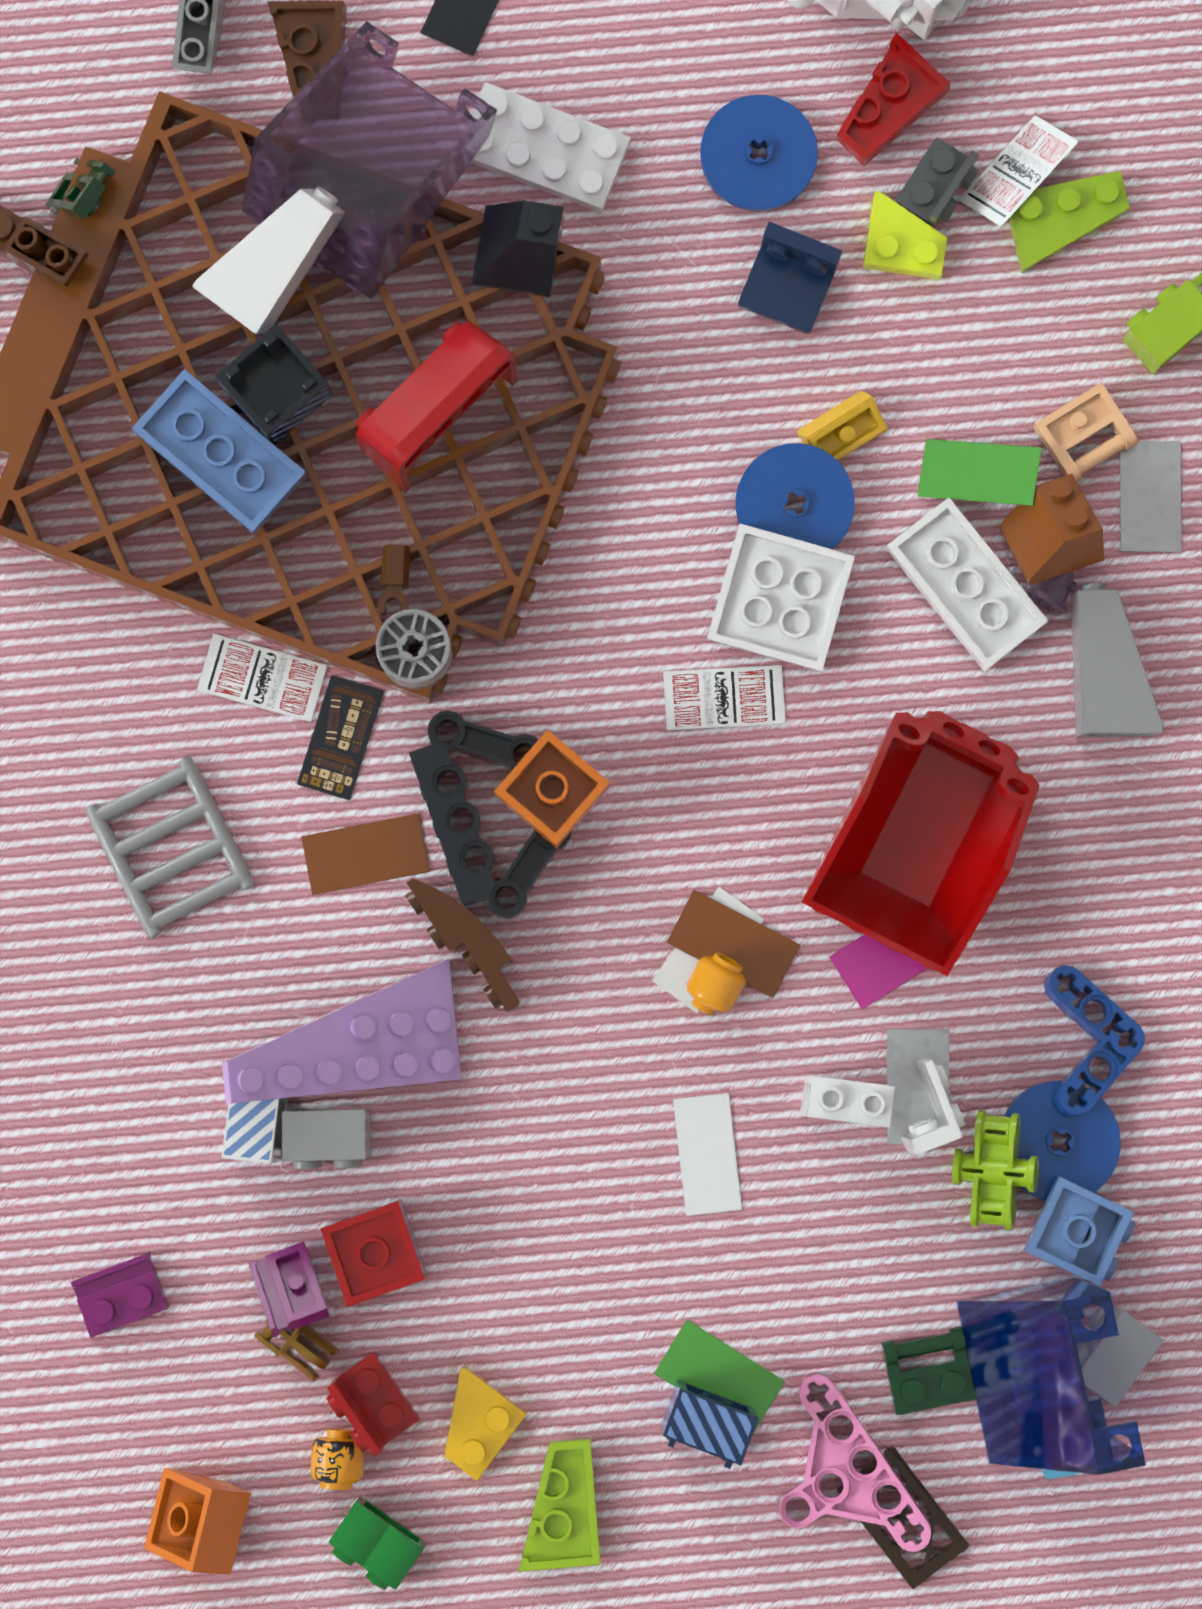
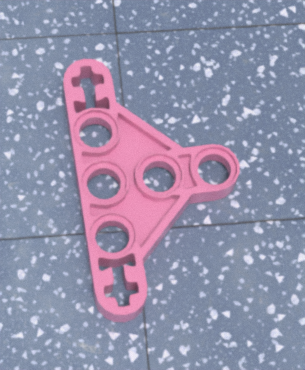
(860, 1490)

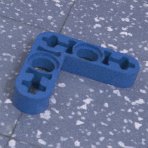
(1105, 1046)

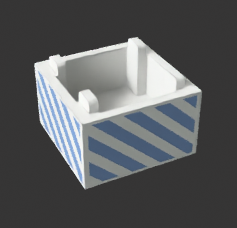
(254, 1131)

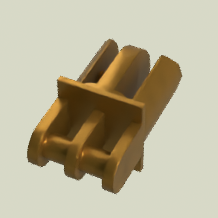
(301, 1346)

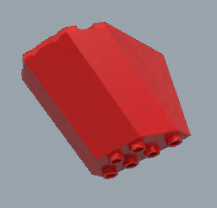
(926, 839)

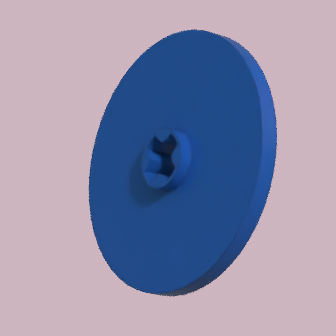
(758, 182)
(804, 472)
(1091, 1144)

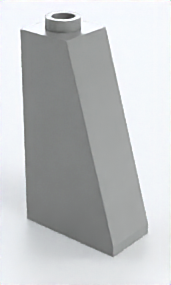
(1108, 673)

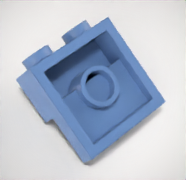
(1080, 1232)

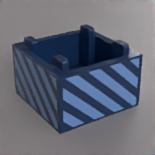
(709, 1423)

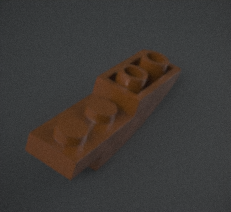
(25, 244)
(457, 926)

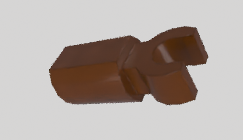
(394, 576)

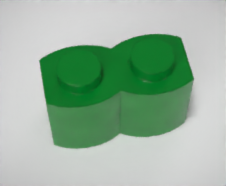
(376, 1544)

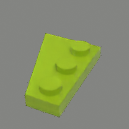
(1063, 214)
(564, 1512)

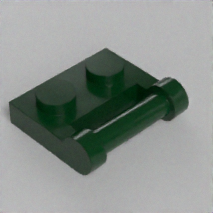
(929, 1384)

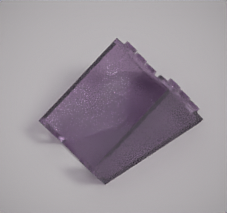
(372, 145)

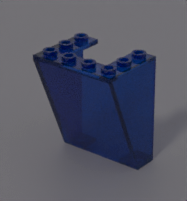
(1033, 1379)

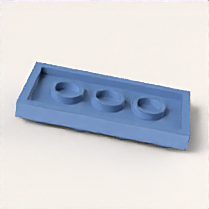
(219, 451)

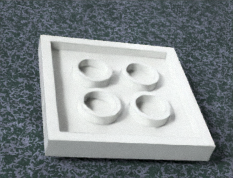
(780, 597)

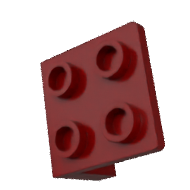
(371, 1404)

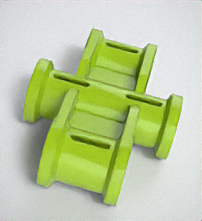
(995, 1170)

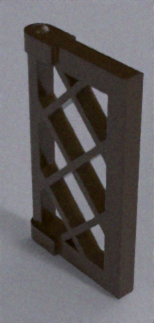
(937, 1516)

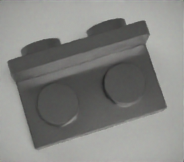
(936, 182)

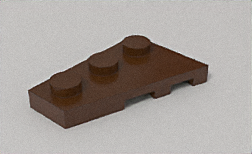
(308, 36)

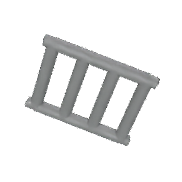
(135, 886)

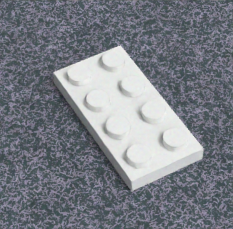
(550, 149)
(966, 584)

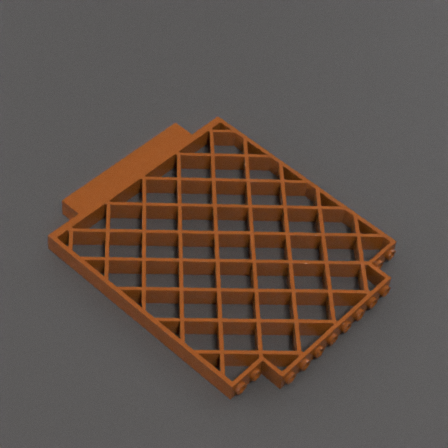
(56, 322)

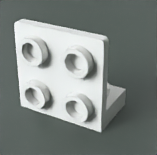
(929, 1133)

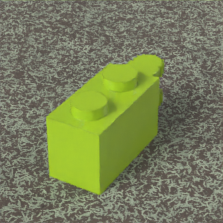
(1168, 327)

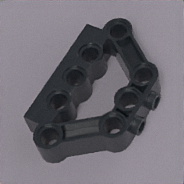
(434, 762)

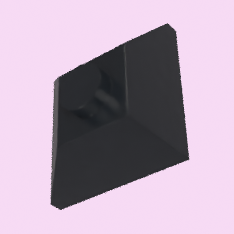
(519, 247)

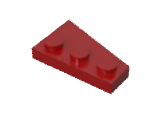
(894, 99)

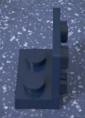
(790, 278)

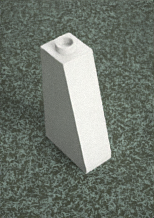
(271, 261)

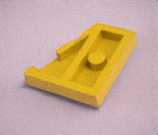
(479, 1423)

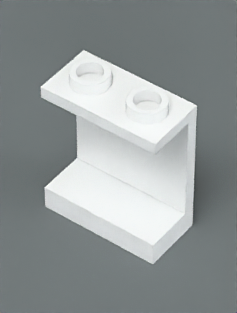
(847, 1101)

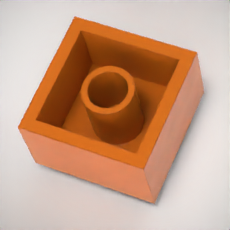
(552, 789)

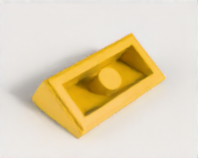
(845, 426)

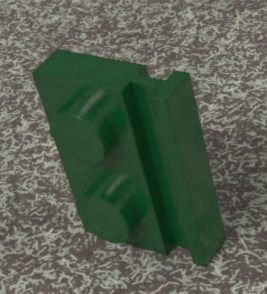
(85, 200)

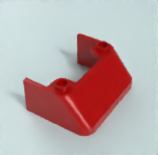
(433, 399)

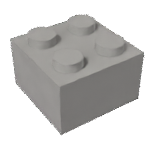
(325, 1136)
(1116, 1361)

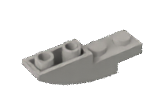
(198, 35)

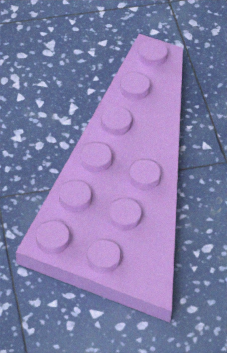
(373, 1043)

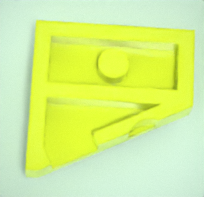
(902, 241)

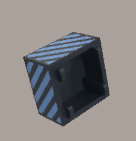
(274, 384)

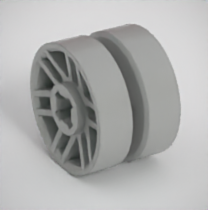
(396, 639)

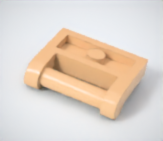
(1080, 421)

